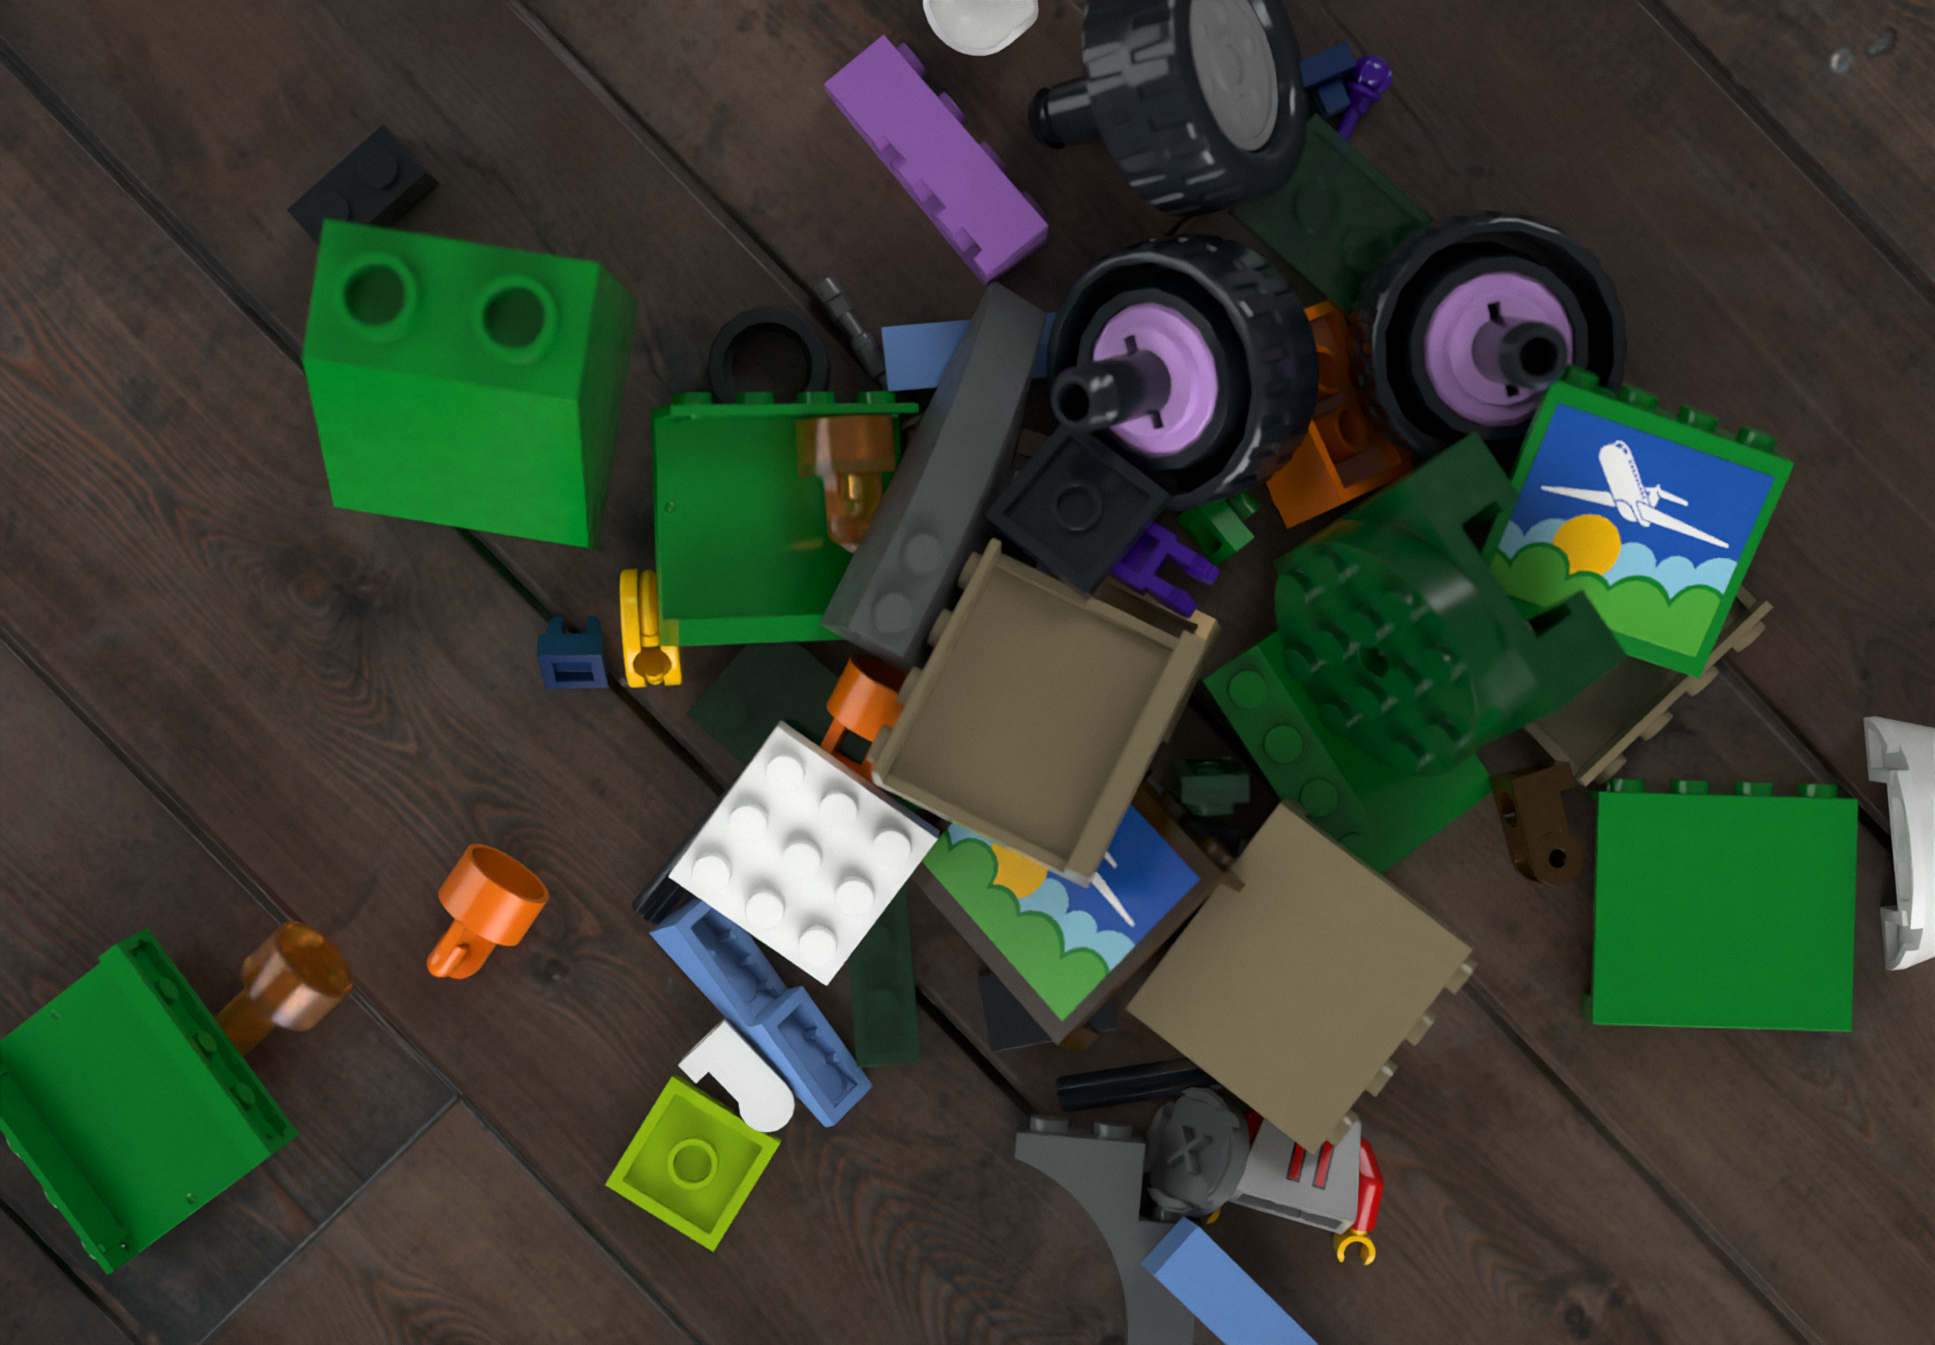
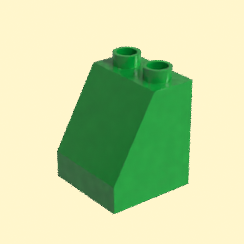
(467, 382)

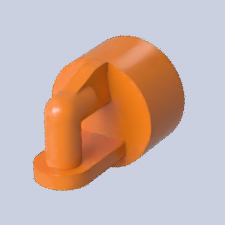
(863, 703)
(491, 905)

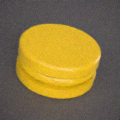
(640, 633)

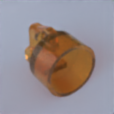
(850, 458)
(287, 983)

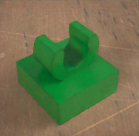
(1220, 527)

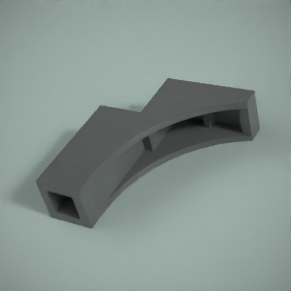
(1105, 1176)

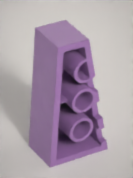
(938, 161)

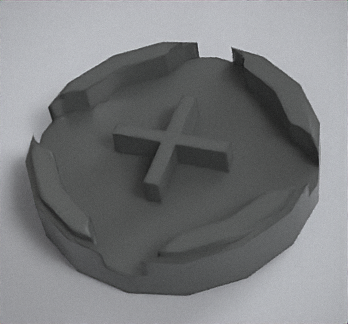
(1196, 1152)

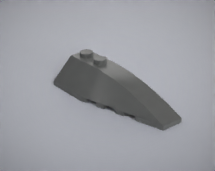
(942, 489)

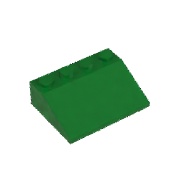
(1349, 794)

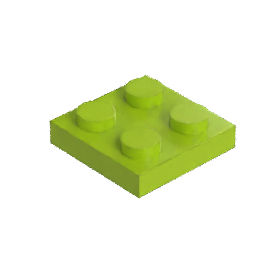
(693, 1162)

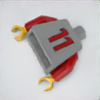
(1328, 1190)

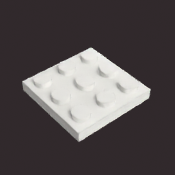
(804, 853)

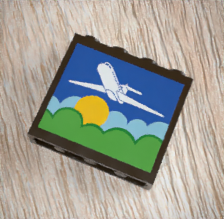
(1069, 944)

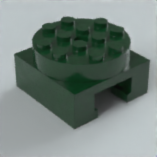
(1412, 633)

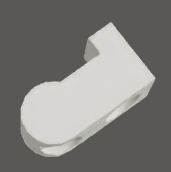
(762, 1093)

